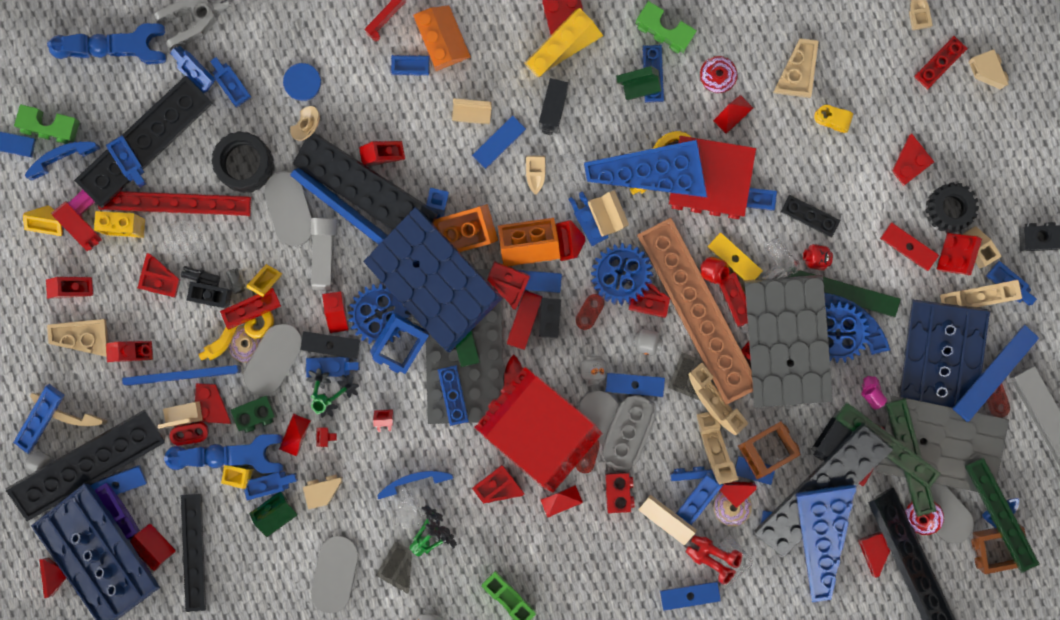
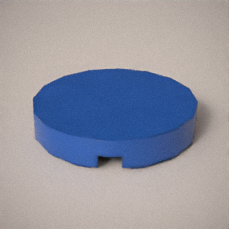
(302, 82)

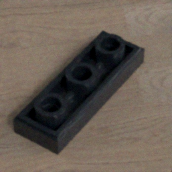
(799, 211)
(319, 344)

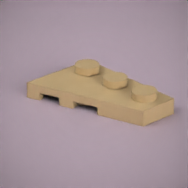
(799, 72)
(82, 336)

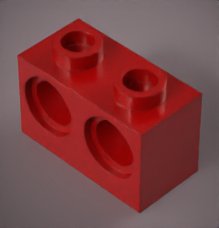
(613, 493)

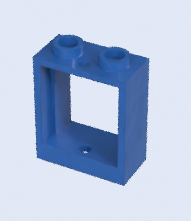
(408, 326)

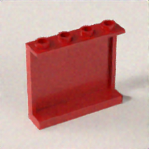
(726, 176)

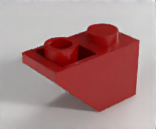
(129, 351)

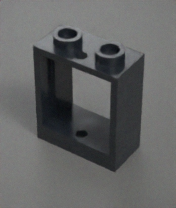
(553, 106)
(830, 438)

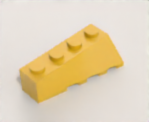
(567, 40)

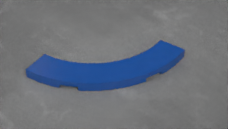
(877, 339)

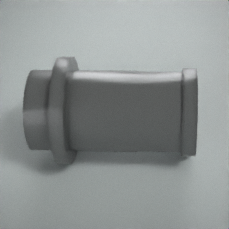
(235, 281)

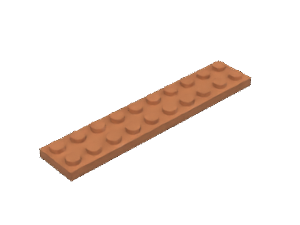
(697, 310)

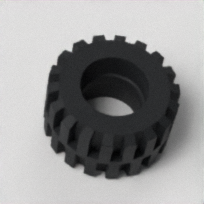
(937, 213)

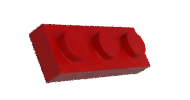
(250, 309)

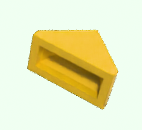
(42, 221)
(264, 280)
(236, 476)

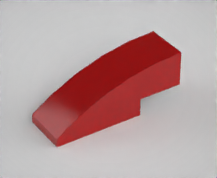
(524, 320)

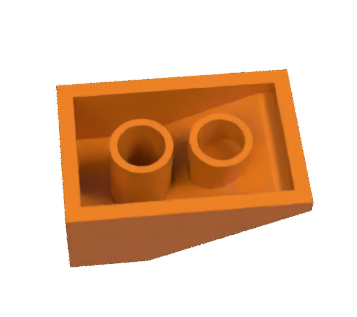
(468, 228)

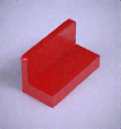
(152, 547)

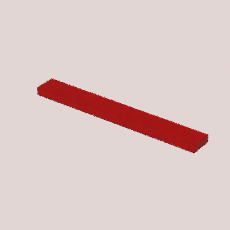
(180, 203)

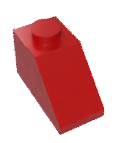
(381, 152)
(69, 287)
(335, 312)
(875, 552)

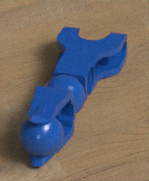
(115, 45)
(217, 455)

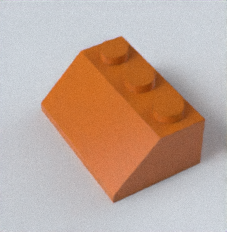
(441, 36)
(529, 242)

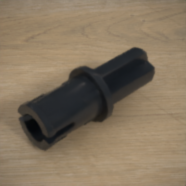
(200, 276)

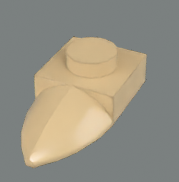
(920, 15)
(535, 172)

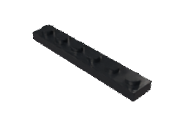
(193, 552)

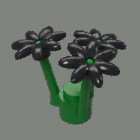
(321, 402)
(422, 543)

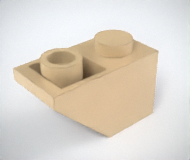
(988, 69)
(987, 252)
(321, 493)

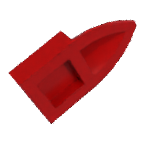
(512, 370)

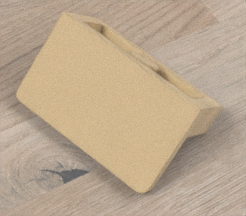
(471, 111)
(608, 213)
(181, 415)

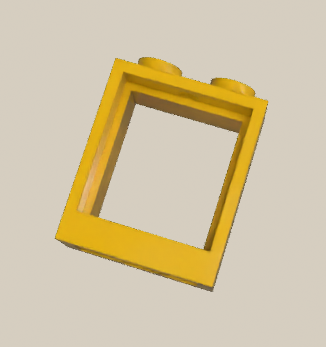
(116, 223)

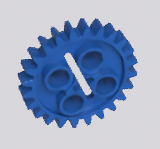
(638, 277)
(372, 298)
(839, 315)

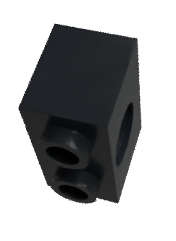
(1029, 237)
(209, 295)
(550, 318)

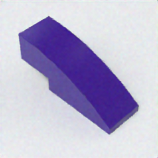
(118, 510)

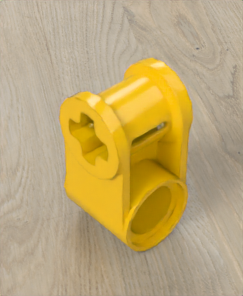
(837, 118)

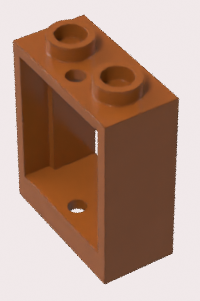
(754, 459)
(981, 559)

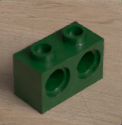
(252, 409)

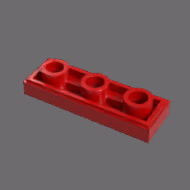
(933, 69)
(918, 254)

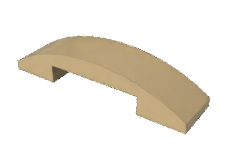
(984, 295)
(713, 402)
(88, 419)
(716, 449)

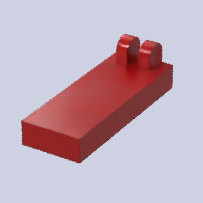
(382, 18)
(76, 226)
(735, 299)

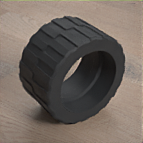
(226, 146)

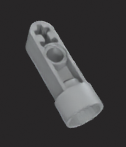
(322, 252)

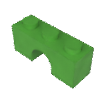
(677, 38)
(30, 120)
(508, 597)

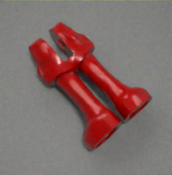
(703, 556)

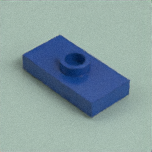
(743, 470)

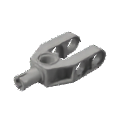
(185, 6)

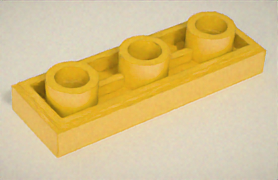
(726, 249)

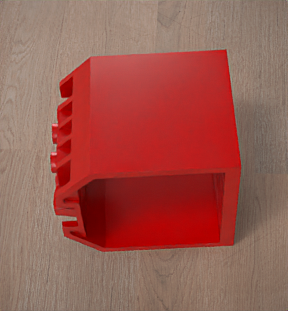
(538, 430)

